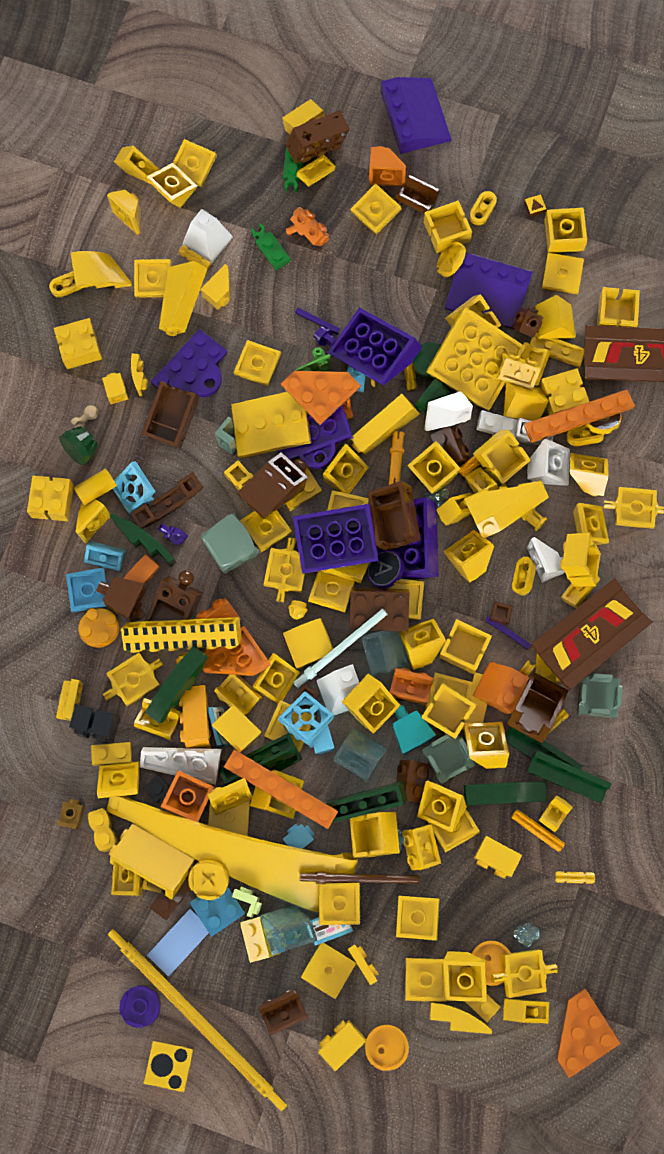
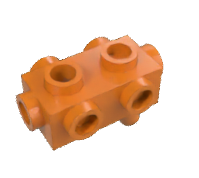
(305, 224)

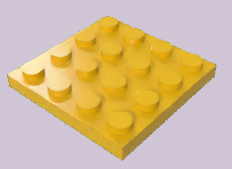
(473, 357)

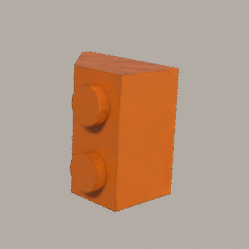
(386, 168)
(501, 687)
(187, 796)

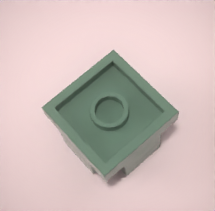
(599, 696)
(448, 757)

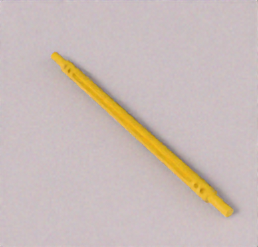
(197, 1020)

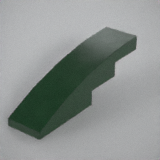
(138, 536)
(176, 684)
(505, 793)

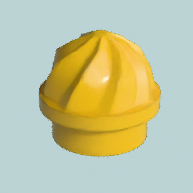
(297, 609)

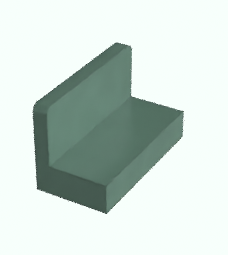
(224, 437)

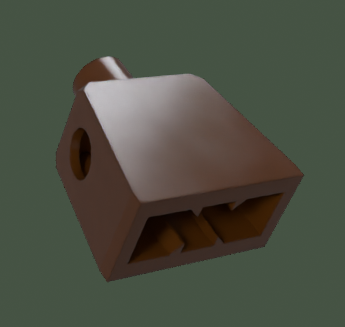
(122, 596)

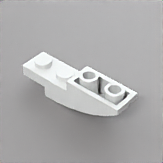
(493, 423)

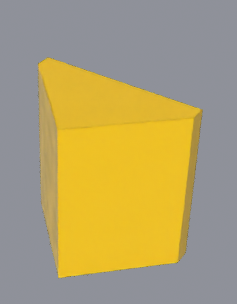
(172, 184)
(556, 320)
(524, 402)
(434, 468)
(345, 470)
(591, 520)
(276, 679)
(237, 729)
(441, 806)
(126, 882)

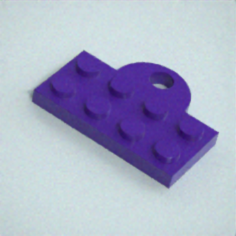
(194, 366)
(323, 440)

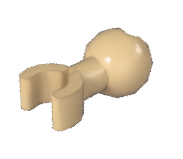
(90, 413)

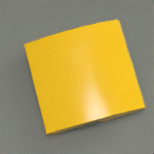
(95, 486)
(308, 643)

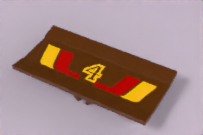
(624, 353)
(591, 634)

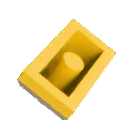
(135, 163)
(217, 289)
(454, 509)
(526, 1011)

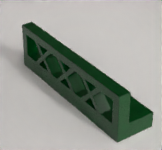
(528, 746)
(269, 754)
(568, 777)

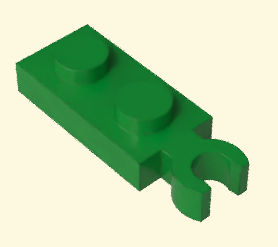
(290, 172)
(270, 248)

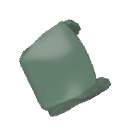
(229, 543)

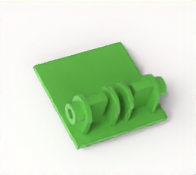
(320, 362)

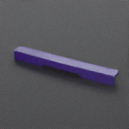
(308, 316)
(509, 633)

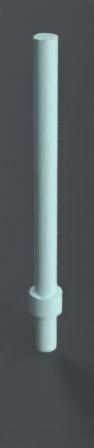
(312, 671)

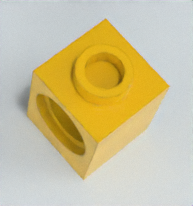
(115, 388)

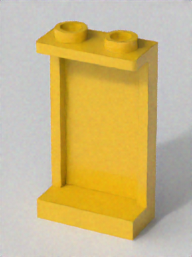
(152, 859)

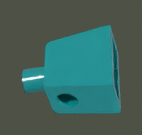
(411, 730)

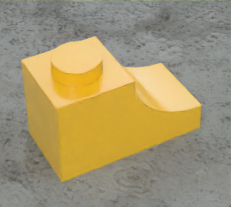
(480, 480)

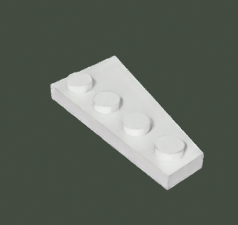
(196, 762)

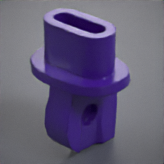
(324, 336)
(174, 534)

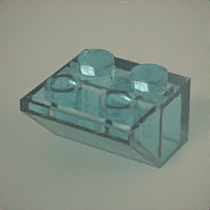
(383, 652)
(359, 755)
(287, 929)

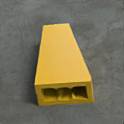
(180, 296)
(383, 425)

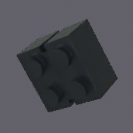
(99, 724)

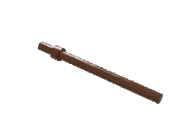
(321, 878)

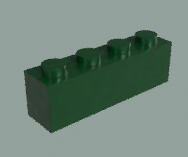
(368, 801)

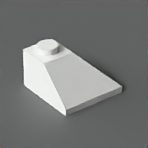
(207, 236)
(448, 411)
(549, 464)
(546, 560)
(336, 687)

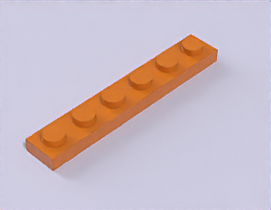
(579, 416)
(281, 789)

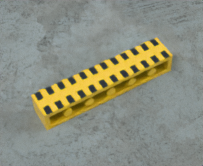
(181, 634)

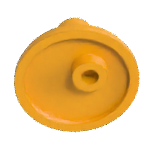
(98, 627)
(492, 954)
(386, 1047)

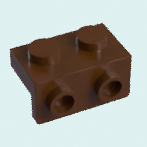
(418, 194)
(451, 441)
(414, 777)
(282, 1011)

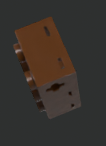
(318, 139)
(170, 415)
(394, 516)
(369, 601)
(538, 707)

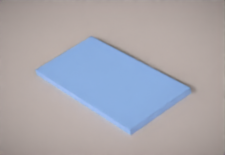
(178, 943)

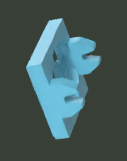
(133, 469)
(306, 736)

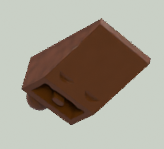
(274, 485)
(170, 604)

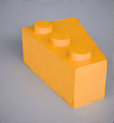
(195, 718)

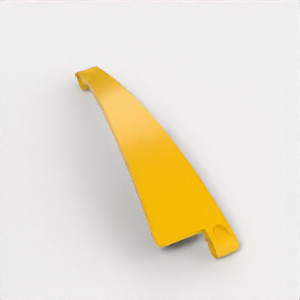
(253, 861)

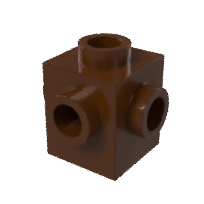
(527, 321)

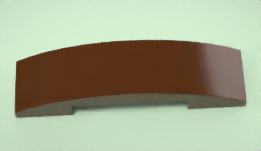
(168, 502)

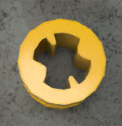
(527, 668)

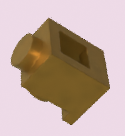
(74, 821)

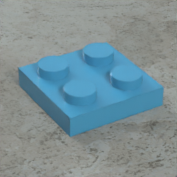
(83, 588)
(217, 913)

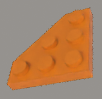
(320, 391)
(241, 660)
(583, 1034)

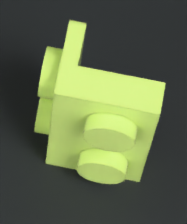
(247, 896)

